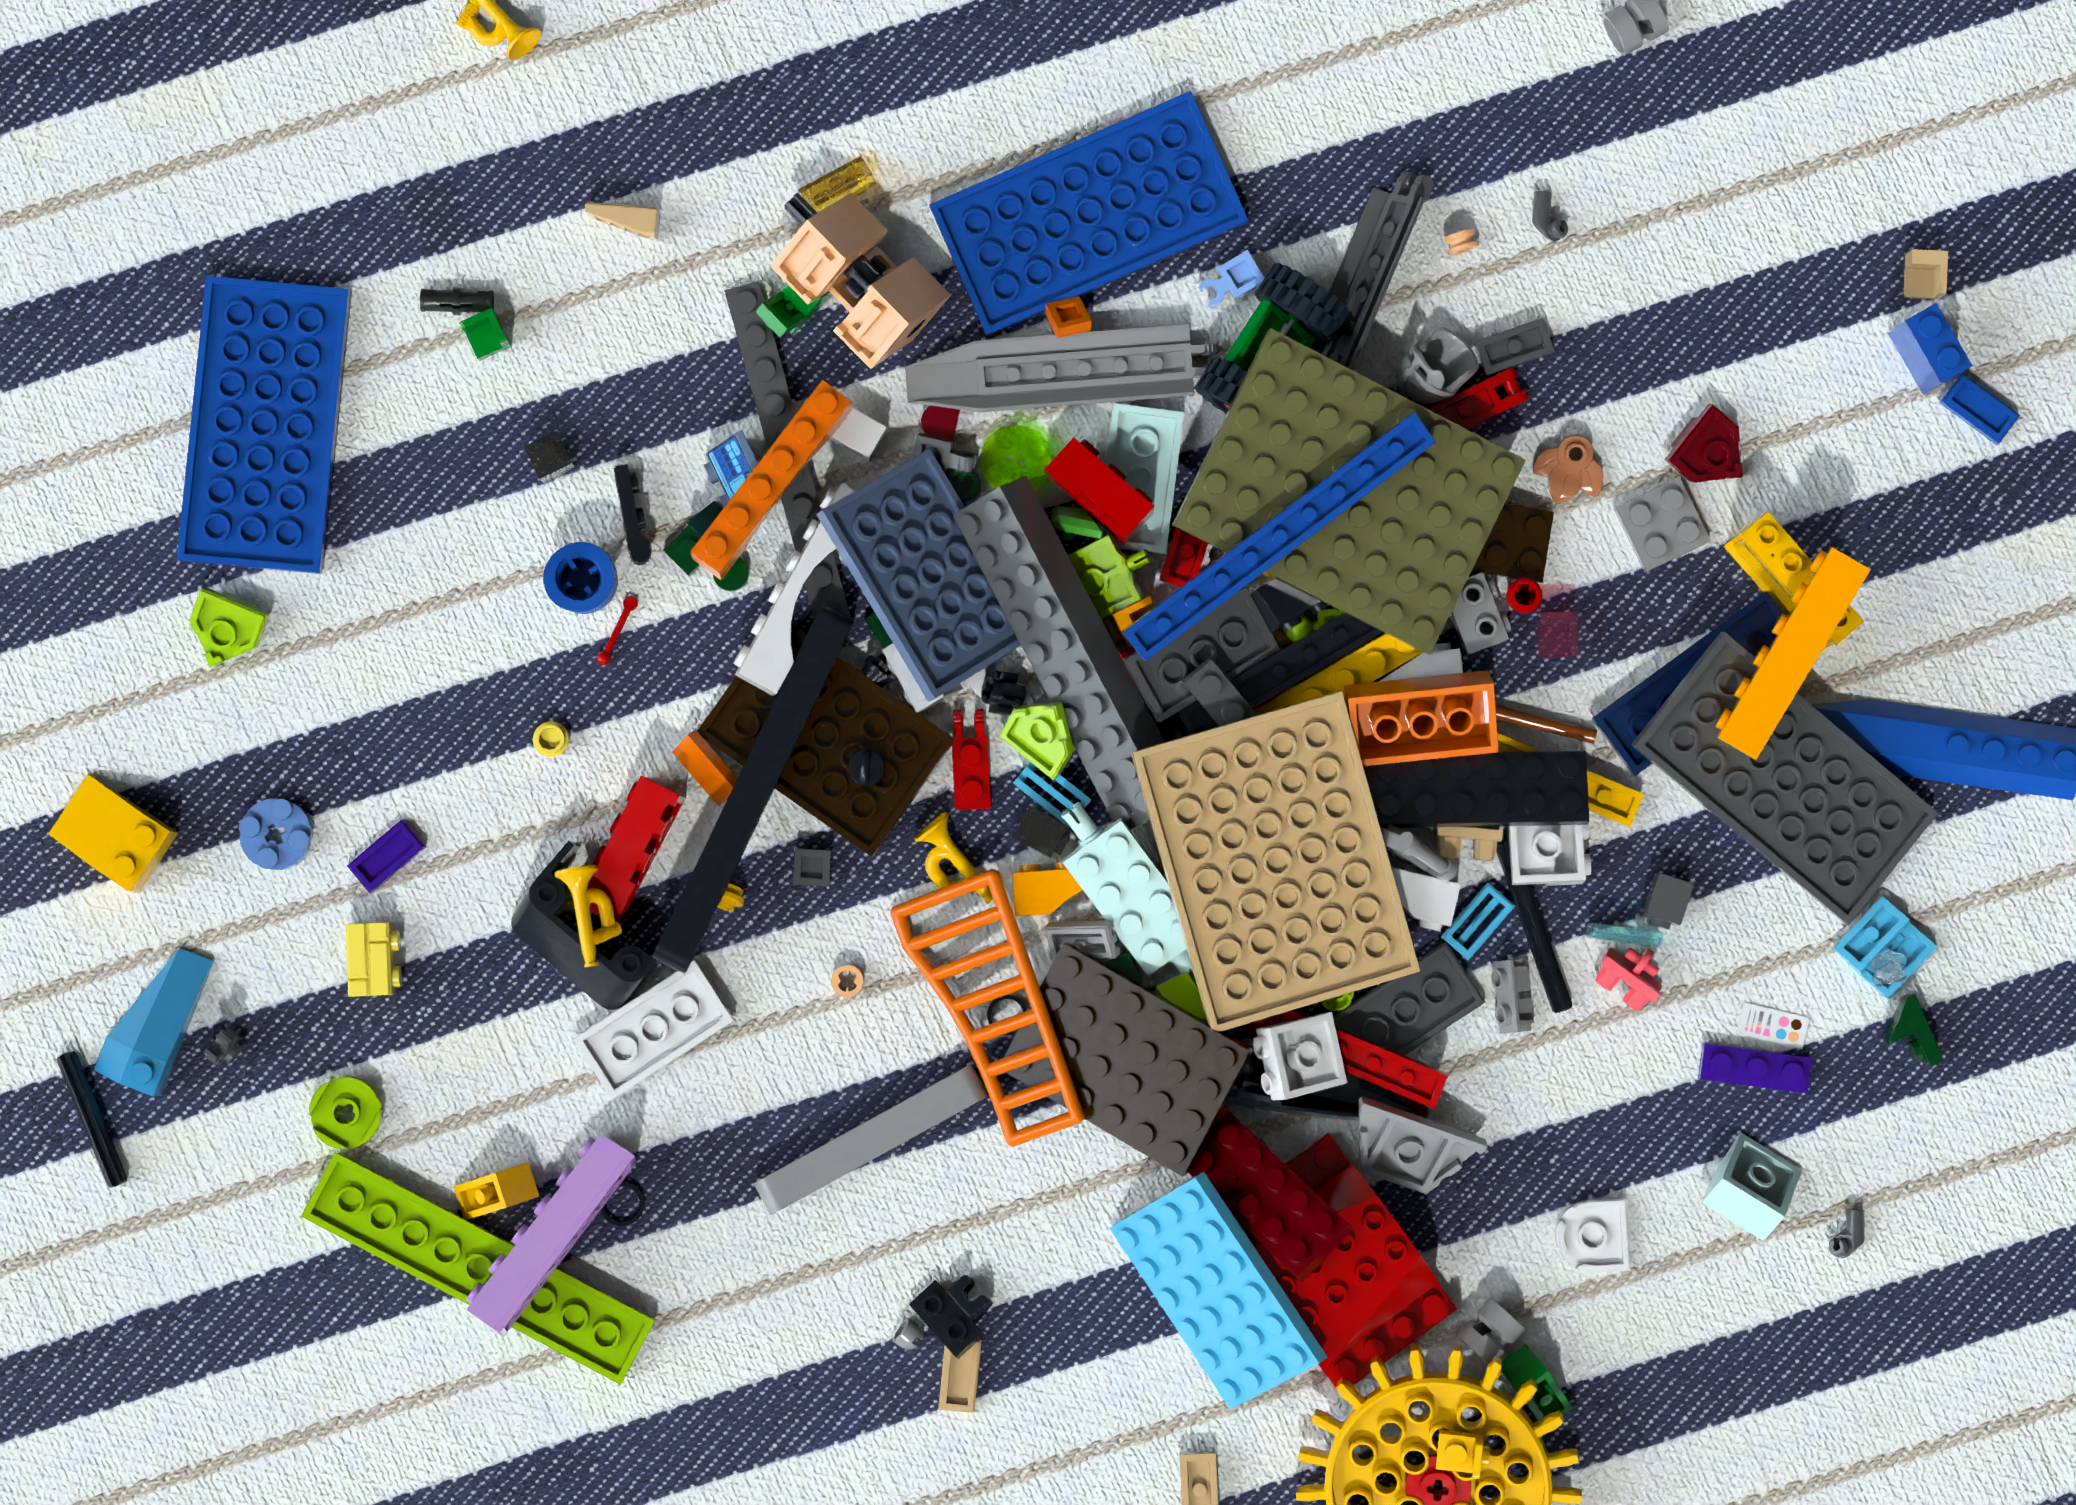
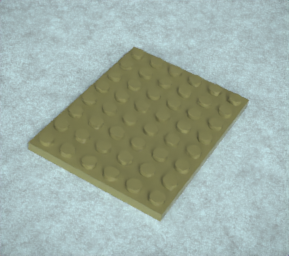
(1397, 550)

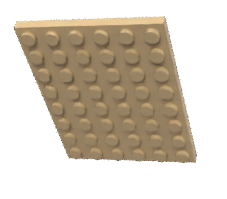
(1275, 861)

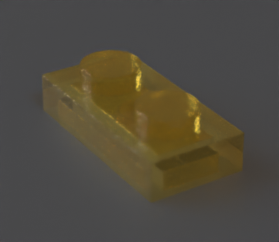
(850, 178)

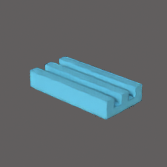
(1028, 772)
(1457, 944)

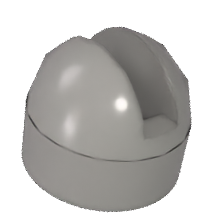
(907, 1333)

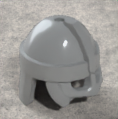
(1436, 367)

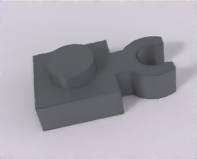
(225, 1047)

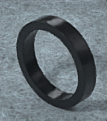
(1001, 998)

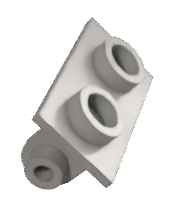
(1509, 979)

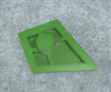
(1074, 521)

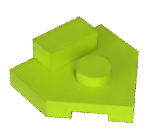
(226, 625)
(1040, 736)

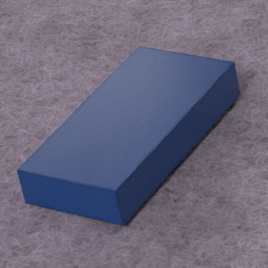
(1979, 409)

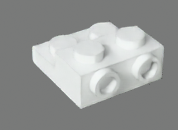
(1549, 854)
(1300, 1056)

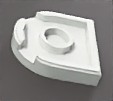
(1595, 1235)

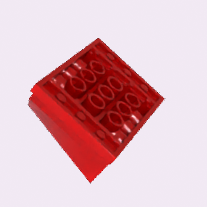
(1373, 1287)

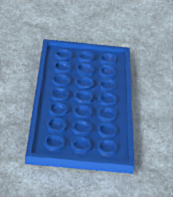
(1088, 213)
(263, 425)

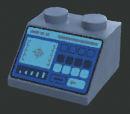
(731, 464)

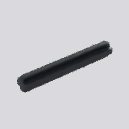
(91, 1119)

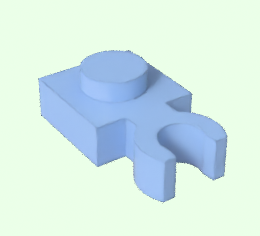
(1237, 277)

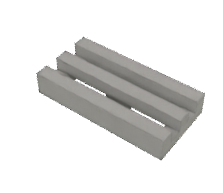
(1083, 933)

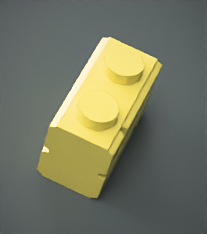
(372, 959)

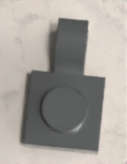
(944, 454)

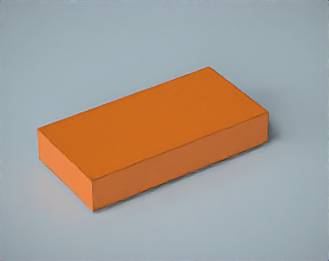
(706, 767)

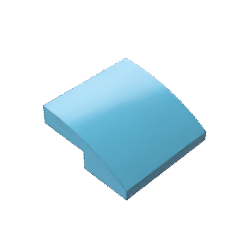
(1884, 930)

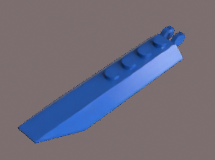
(1961, 746)

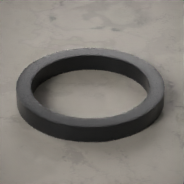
(639, 1213)

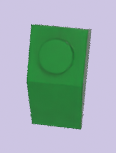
(1524, 1365)

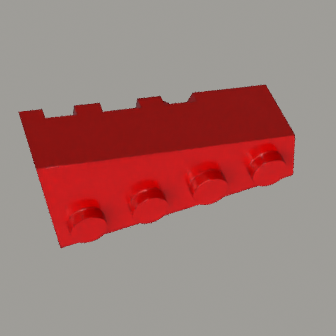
(634, 843)

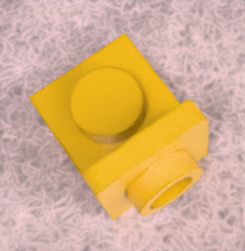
(1462, 1452)

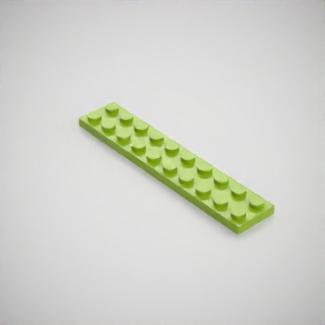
(458, 1256)

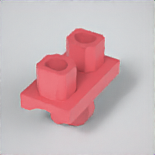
(1617, 967)

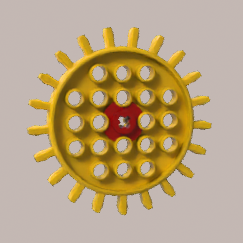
(1447, 1397)

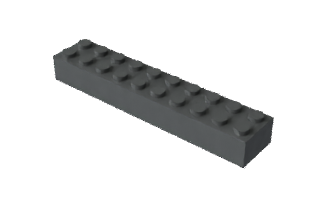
(1063, 640)

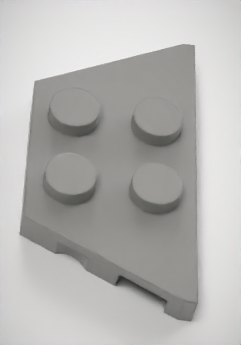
(1410, 1147)

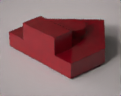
(1707, 448)

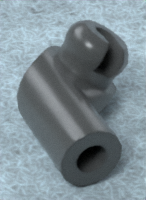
(1851, 1237)

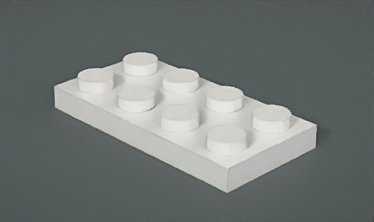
(653, 1030)

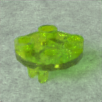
(1021, 444)

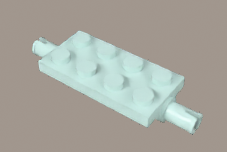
(1127, 890)

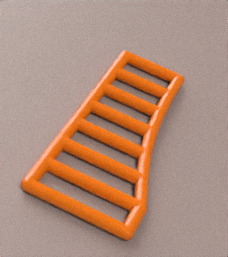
(956, 1006)

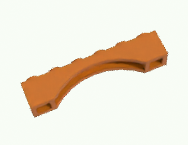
(770, 478)

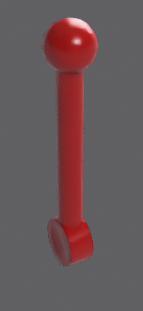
(629, 604)

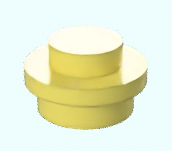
(551, 739)

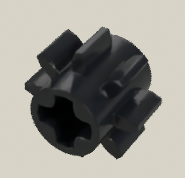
(1003, 692)

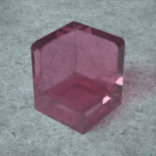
(1557, 634)

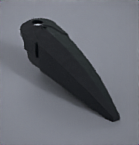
(1333, 1102)

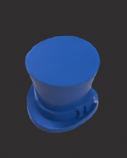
(580, 578)

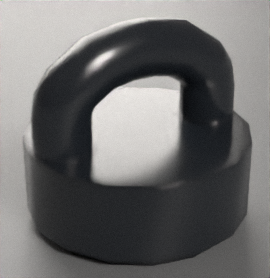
(866, 768)

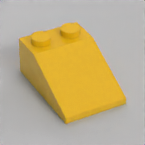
(113, 834)

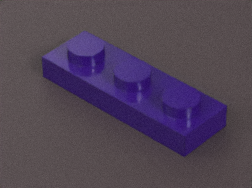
(1755, 1068)

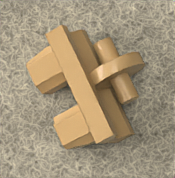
(1484, 844)

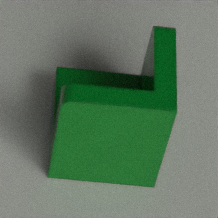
(485, 334)

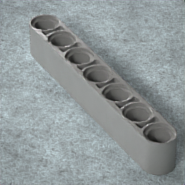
(871, 1139)

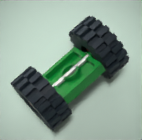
(1287, 305)

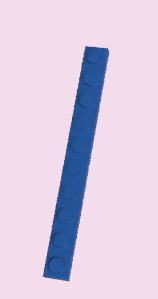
(1278, 536)

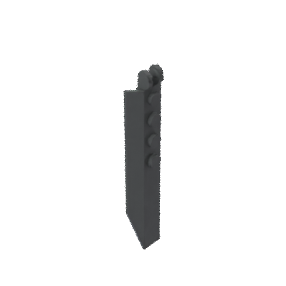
(1372, 262)

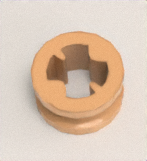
(1461, 242)
(836, 980)

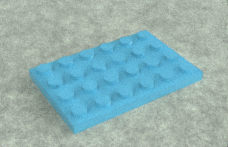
(1218, 1291)

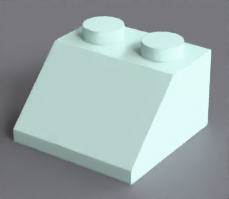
(1752, 1187)

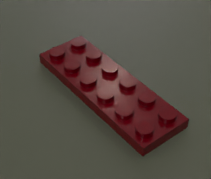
(1269, 1197)

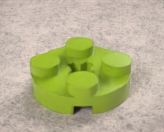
(366, 1107)

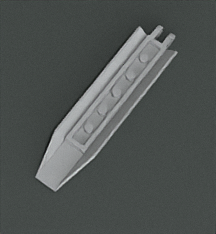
(1060, 370)

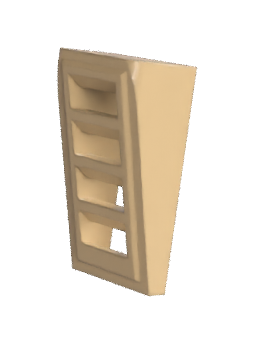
(633, 219)

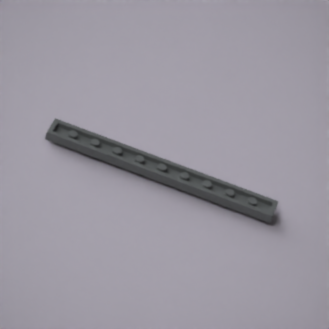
(775, 413)

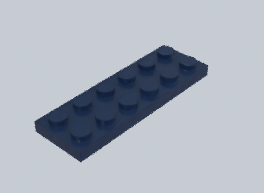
(1631, 712)

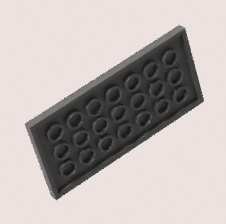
(1808, 799)

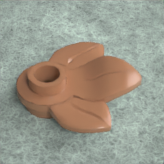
(1569, 474)

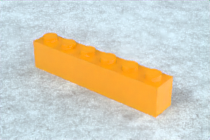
(1792, 653)

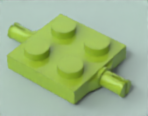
(1108, 574)

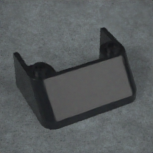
(535, 923)

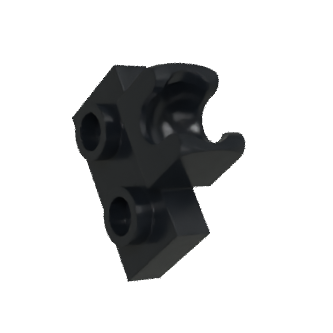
(952, 1314)

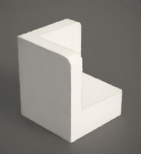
(860, 434)

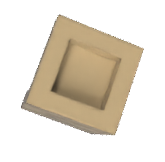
(1925, 274)

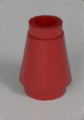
(1530, 589)

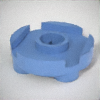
(267, 853)

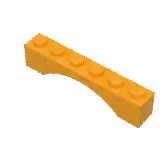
(1044, 891)

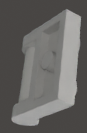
(1410, 850)

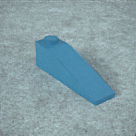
(150, 1034)

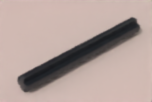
(1536, 936)

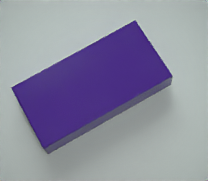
(386, 856)

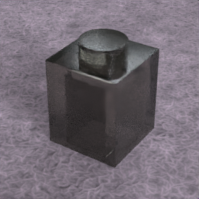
(550, 457)
(1042, 833)

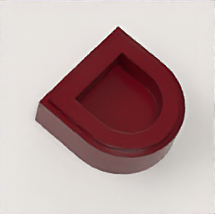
(940, 421)

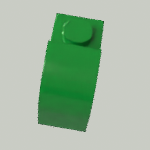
(788, 311)

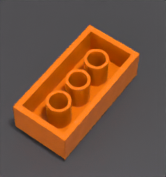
(1423, 717)

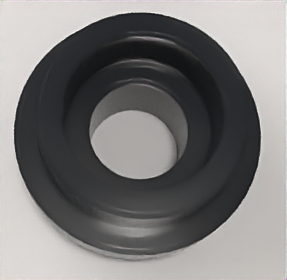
(877, 670)

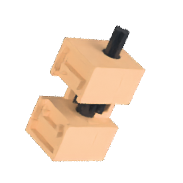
(841, 256)

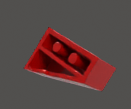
(1100, 489)

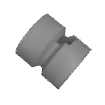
(1632, 24)
(1495, 1319)

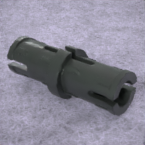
(456, 300)

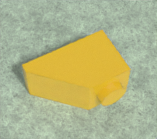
(496, 1191)

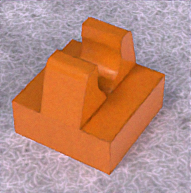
(1068, 317)

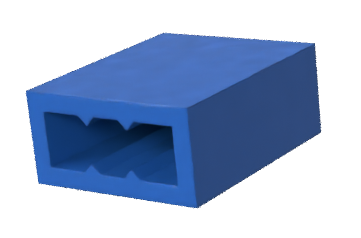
(1930, 349)

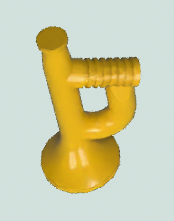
(520, 39)
(937, 834)
(577, 880)

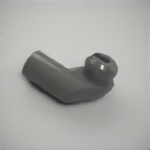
(1544, 220)

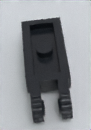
(632, 517)

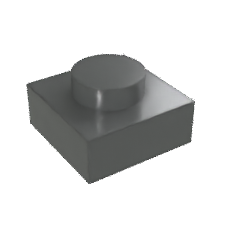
(812, 867)

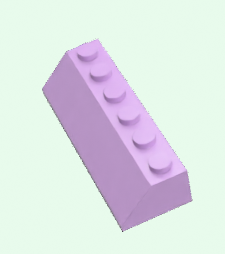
(551, 1235)

